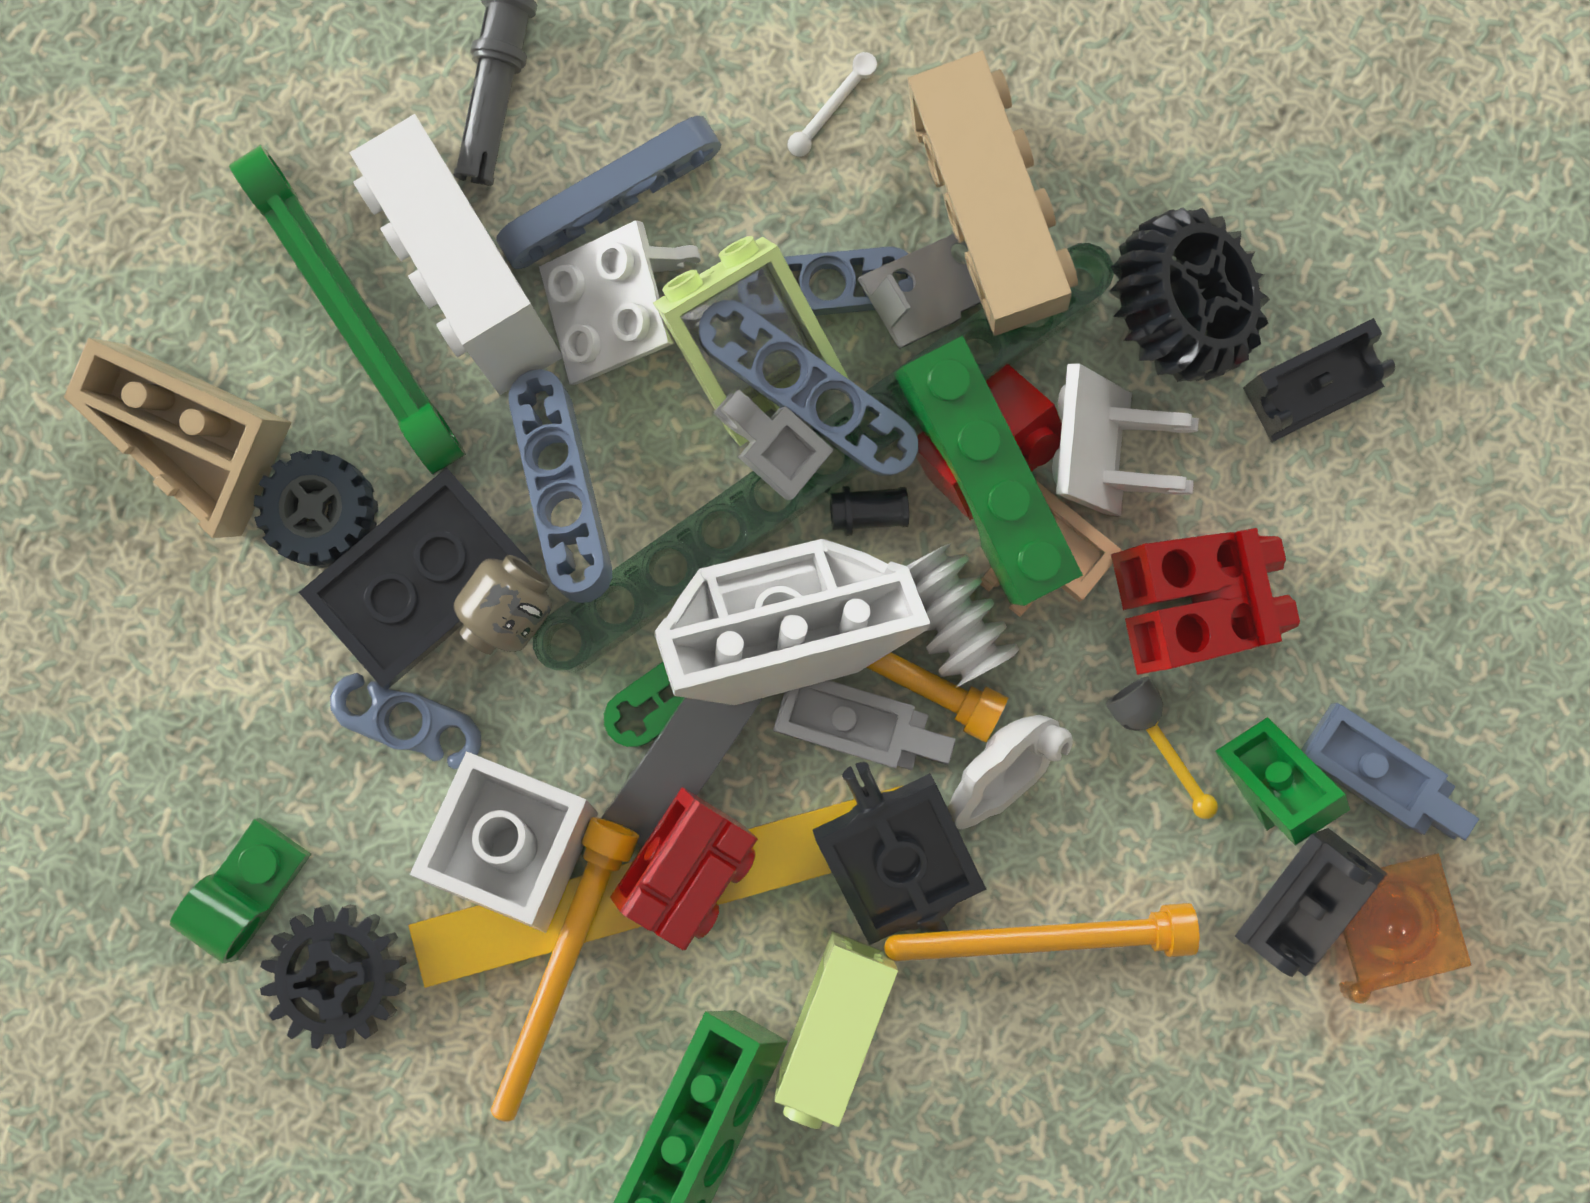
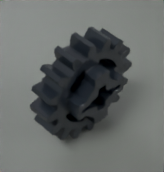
(335, 1002)

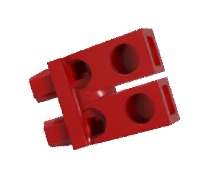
(1227, 591)

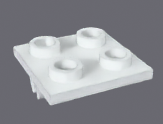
(605, 300)
(1091, 439)

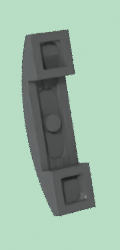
(679, 757)

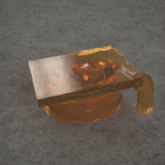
(1404, 930)

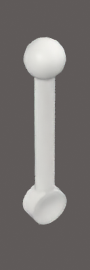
(863, 67)

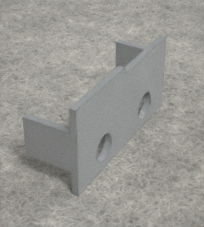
(938, 294)

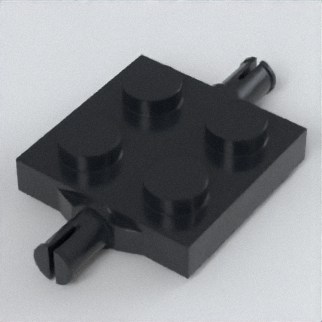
(898, 857)

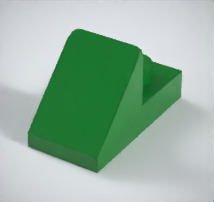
(1282, 782)

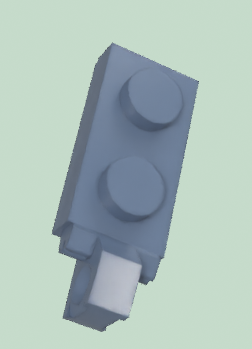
(1386, 774)

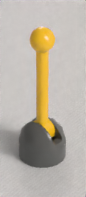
(1140, 708)

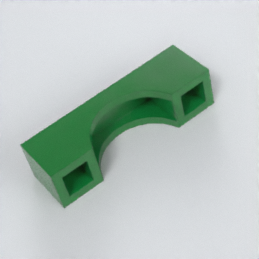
(990, 470)

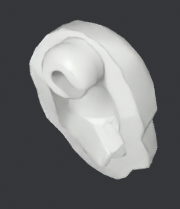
(1007, 768)

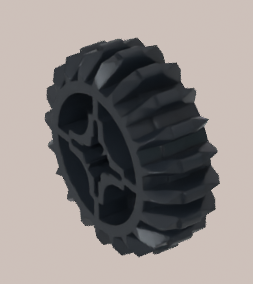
(1176, 301)

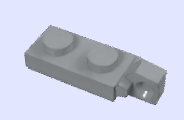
(861, 725)

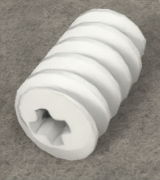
(957, 617)

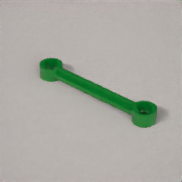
(279, 204)

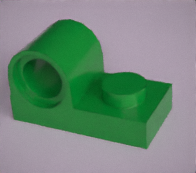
(233, 903)

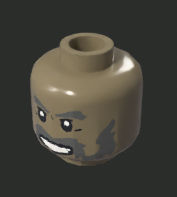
(502, 605)

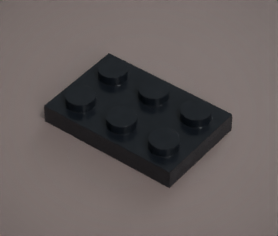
(399, 583)

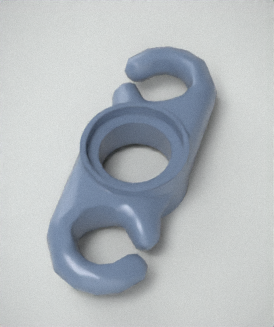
(376, 726)

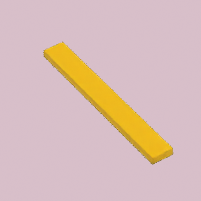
(483, 940)

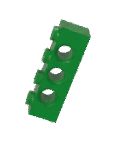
(704, 1111)

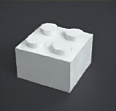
(505, 842)

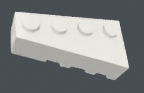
(453, 255)

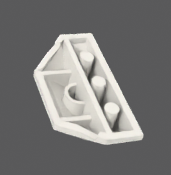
(786, 621)

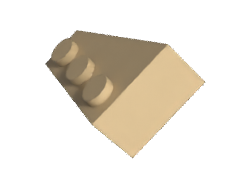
(182, 430)

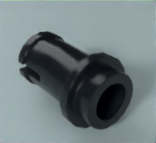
(868, 509)

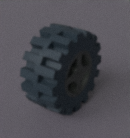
(300, 493)

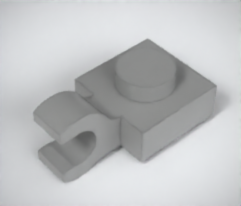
(779, 447)

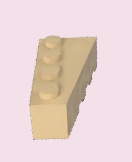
(989, 192)

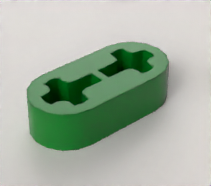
(637, 694)

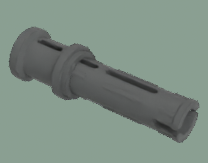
(497, 59)

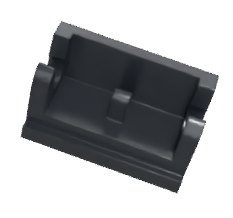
(1319, 381)
(1311, 903)

